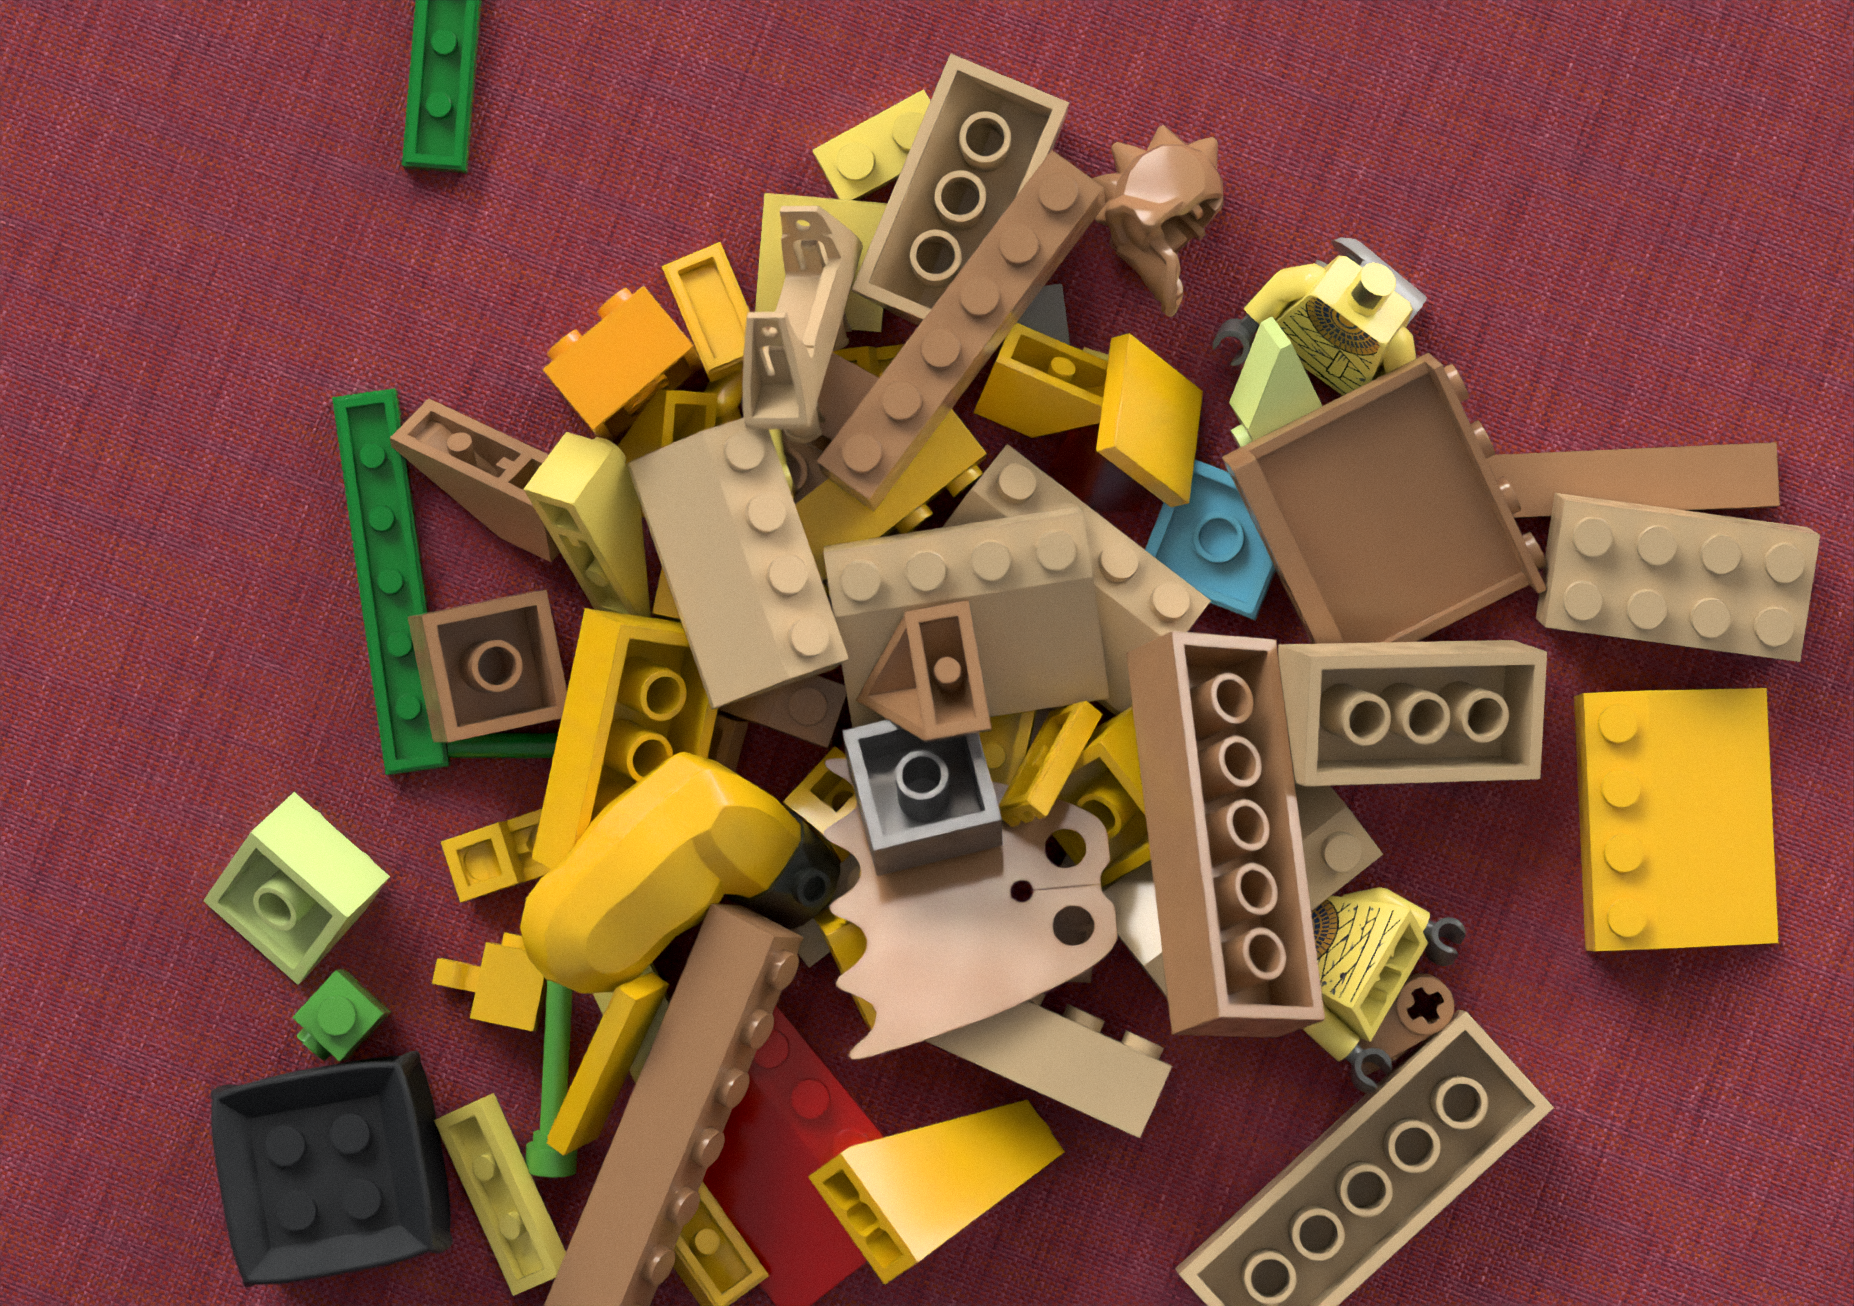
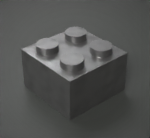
(921, 796)

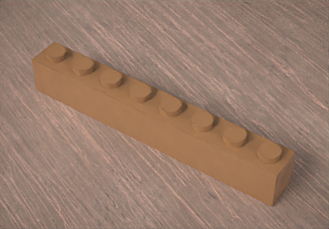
(678, 1110)

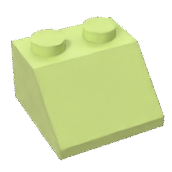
(295, 887)

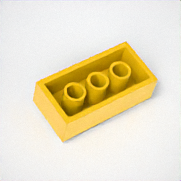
(624, 713)

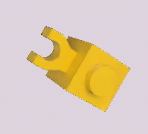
(505, 985)

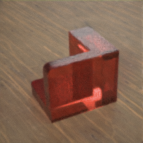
(1093, 476)

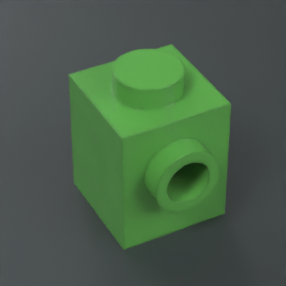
(339, 1017)

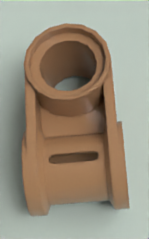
(1402, 1031)

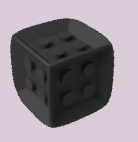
(331, 1170)

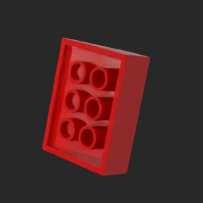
(775, 1138)

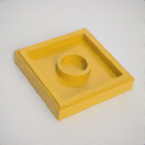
(1149, 420)

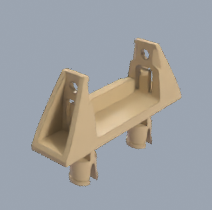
(806, 327)

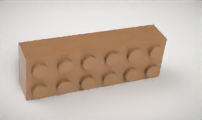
(1224, 836)

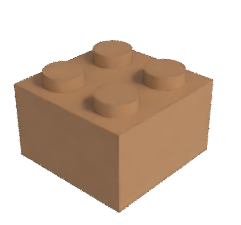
(489, 666)

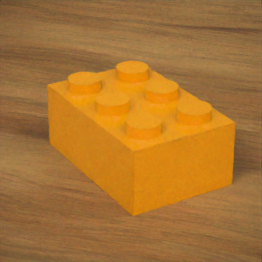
(621, 362)

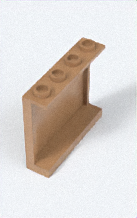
(1386, 510)

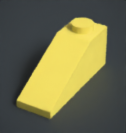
(595, 521)

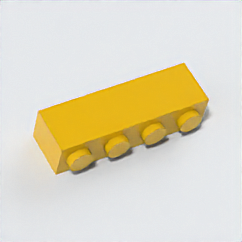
(943, 463)

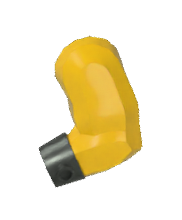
(660, 863)

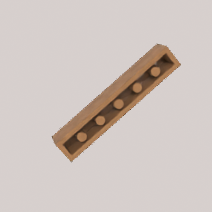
(962, 330)

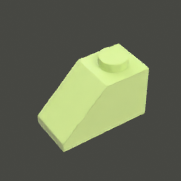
(1270, 386)

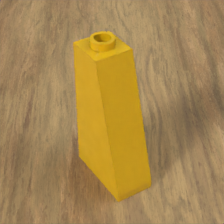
(929, 1183)

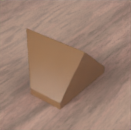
(931, 675)

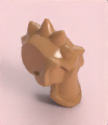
(1159, 205)

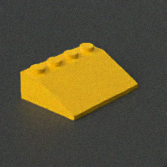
(1675, 819)

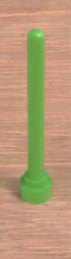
(540, 1157)

